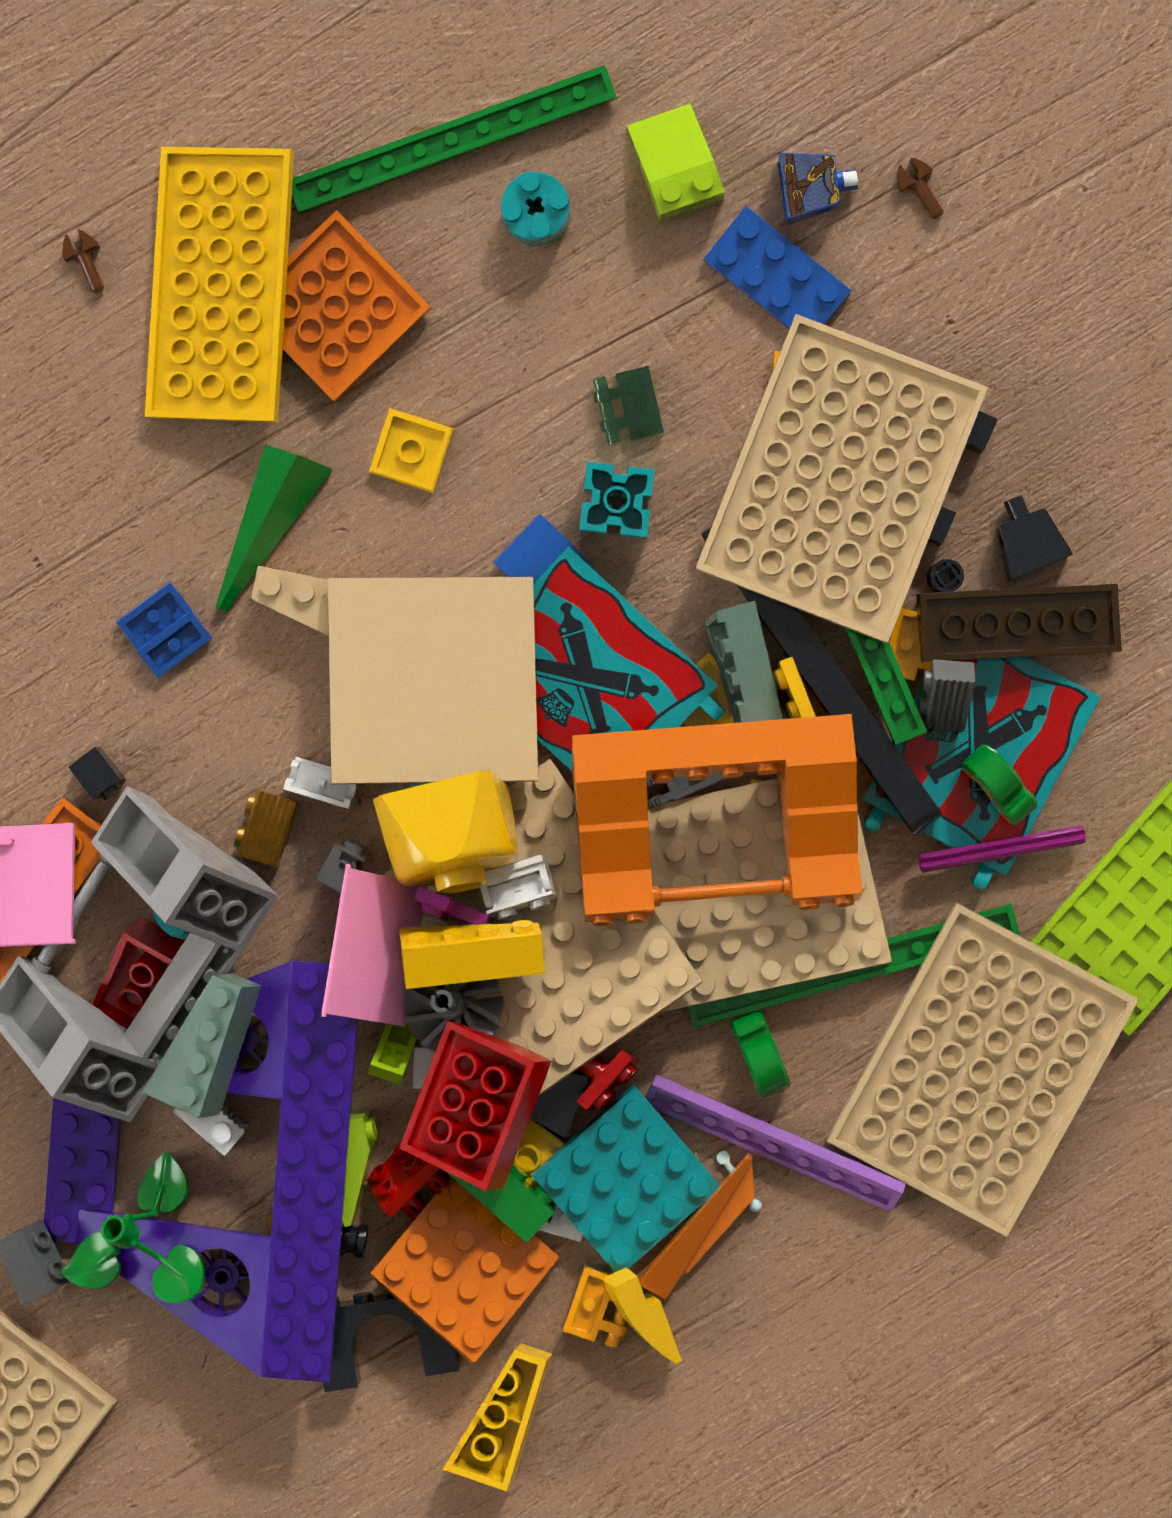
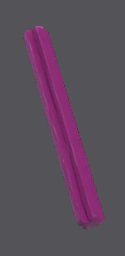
(1001, 849)

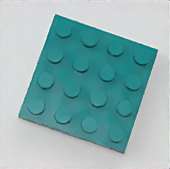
(625, 1180)

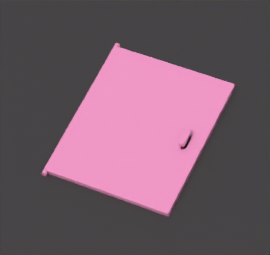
(37, 884)
(366, 956)

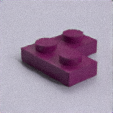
(443, 907)

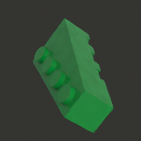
(517, 1204)

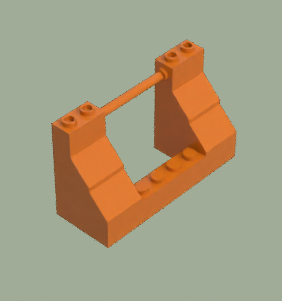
(816, 798)

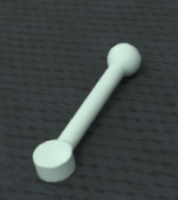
(723, 1158)

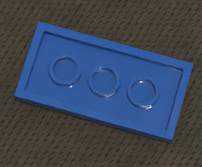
(775, 271)

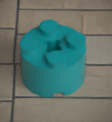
(530, 190)

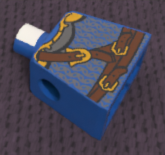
(812, 184)

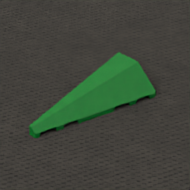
(277, 498)

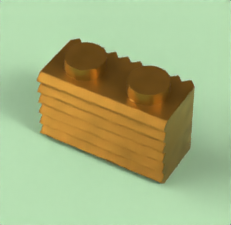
(266, 827)

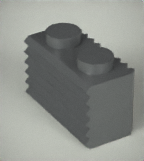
(947, 696)

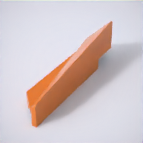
(701, 1230)

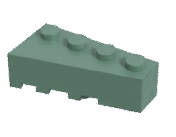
(744, 664)

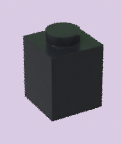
(97, 774)

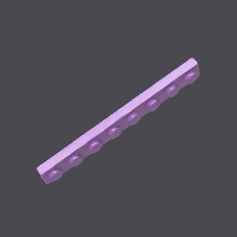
(774, 1143)

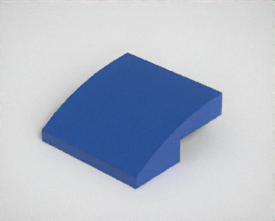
(534, 550)
(163, 629)

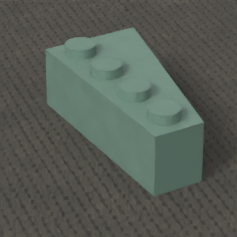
(206, 1048)

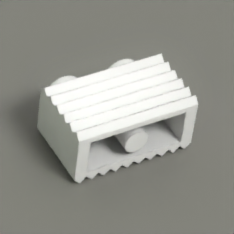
(219, 1130)

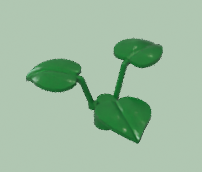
(96, 1259)

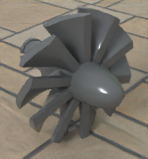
(453, 1006)

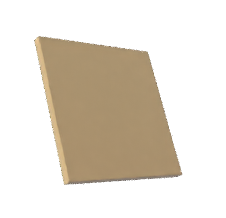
(431, 679)

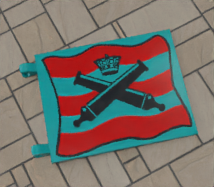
(605, 662)
(1025, 717)

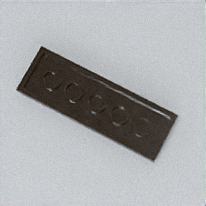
(1019, 622)

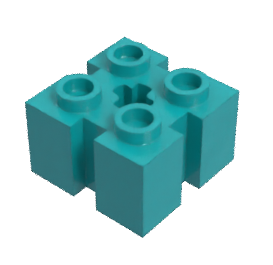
(603, 485)

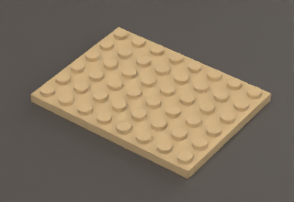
(841, 478)
(753, 939)
(595, 977)
(982, 1069)

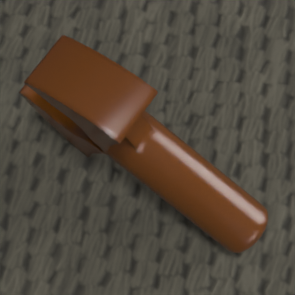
(920, 186)
(84, 259)

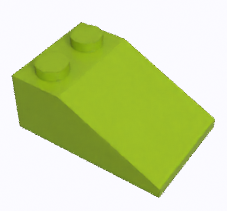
(676, 162)
(361, 1146)

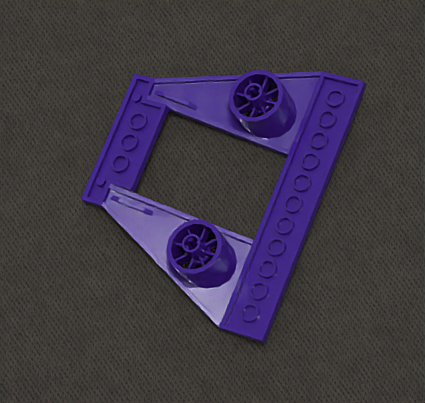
(294, 1273)

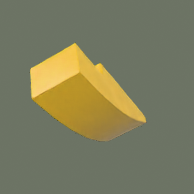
(642, 1312)

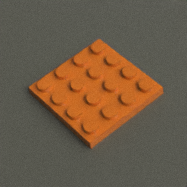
(344, 306)
(462, 1270)

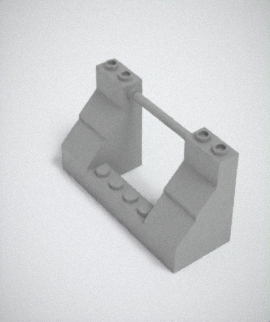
(190, 886)

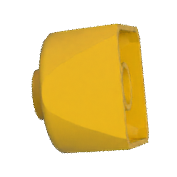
(449, 831)

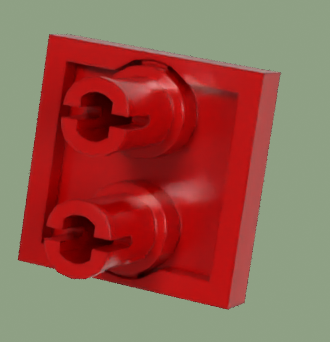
(605, 1078)
(400, 1178)

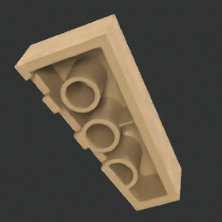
(293, 595)

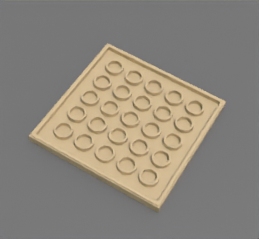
(44, 1417)

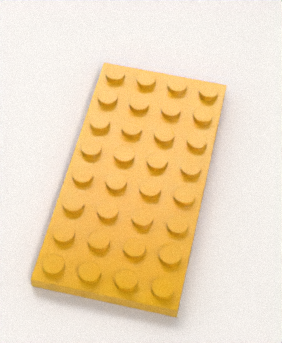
(219, 284)

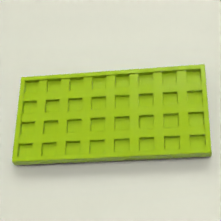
(1122, 913)

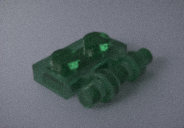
(638, 402)

